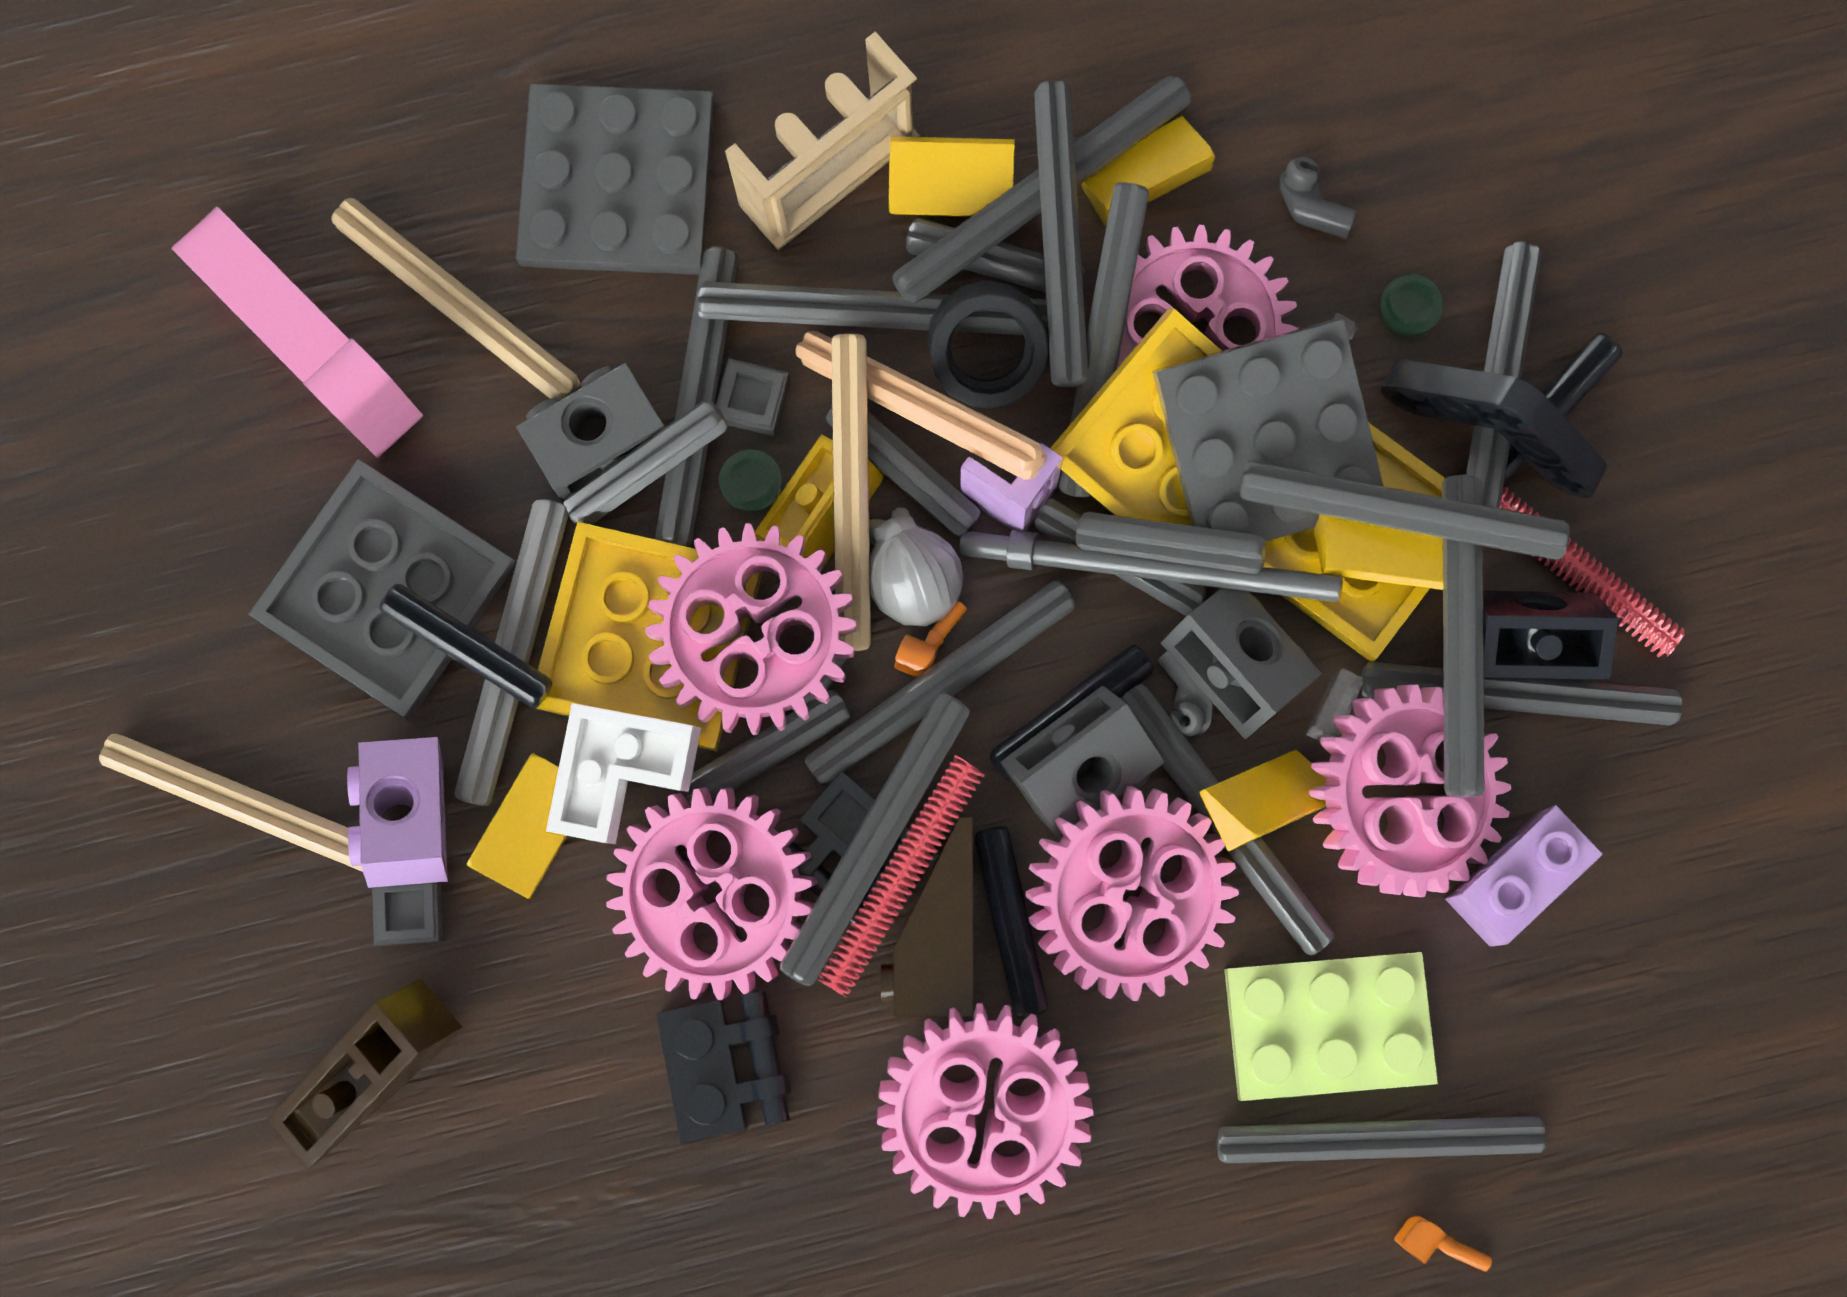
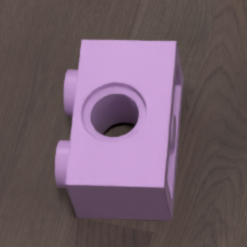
(404, 849)
(1523, 876)

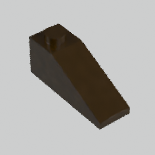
(936, 946)
(364, 1070)

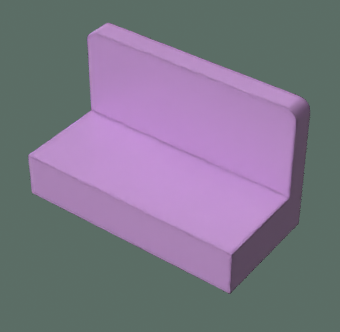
(1011, 504)

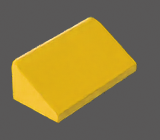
(1158, 162)
(948, 174)
(808, 502)
(1378, 553)
(1263, 798)
(516, 843)

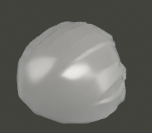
(912, 571)

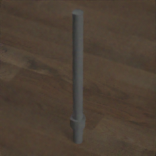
(1027, 550)

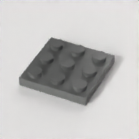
(615, 179)
(1269, 403)
(348, 561)

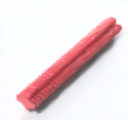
(1614, 595)
(900, 876)

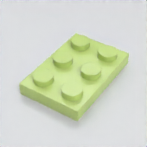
(1330, 1026)

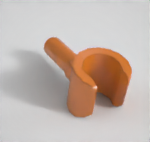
(918, 655)
(1423, 1238)

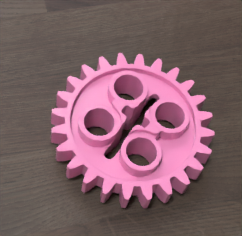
(1237, 281)
(721, 580)
(1412, 851)
(1077, 882)
(667, 927)
(926, 1100)

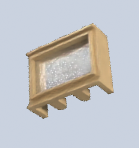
(837, 161)

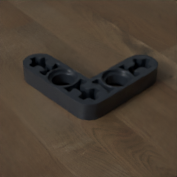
(1503, 404)

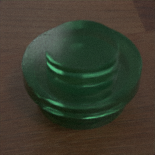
(1411, 305)
(750, 480)

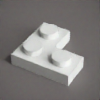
(601, 756)

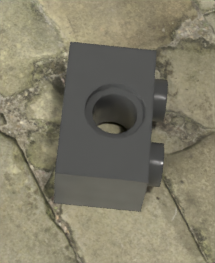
(554, 425)
(1240, 658)
(1096, 728)

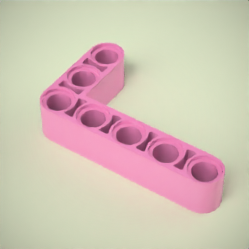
(298, 332)

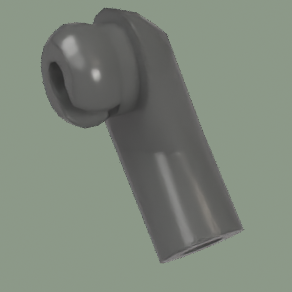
(1306, 203)
(1192, 708)

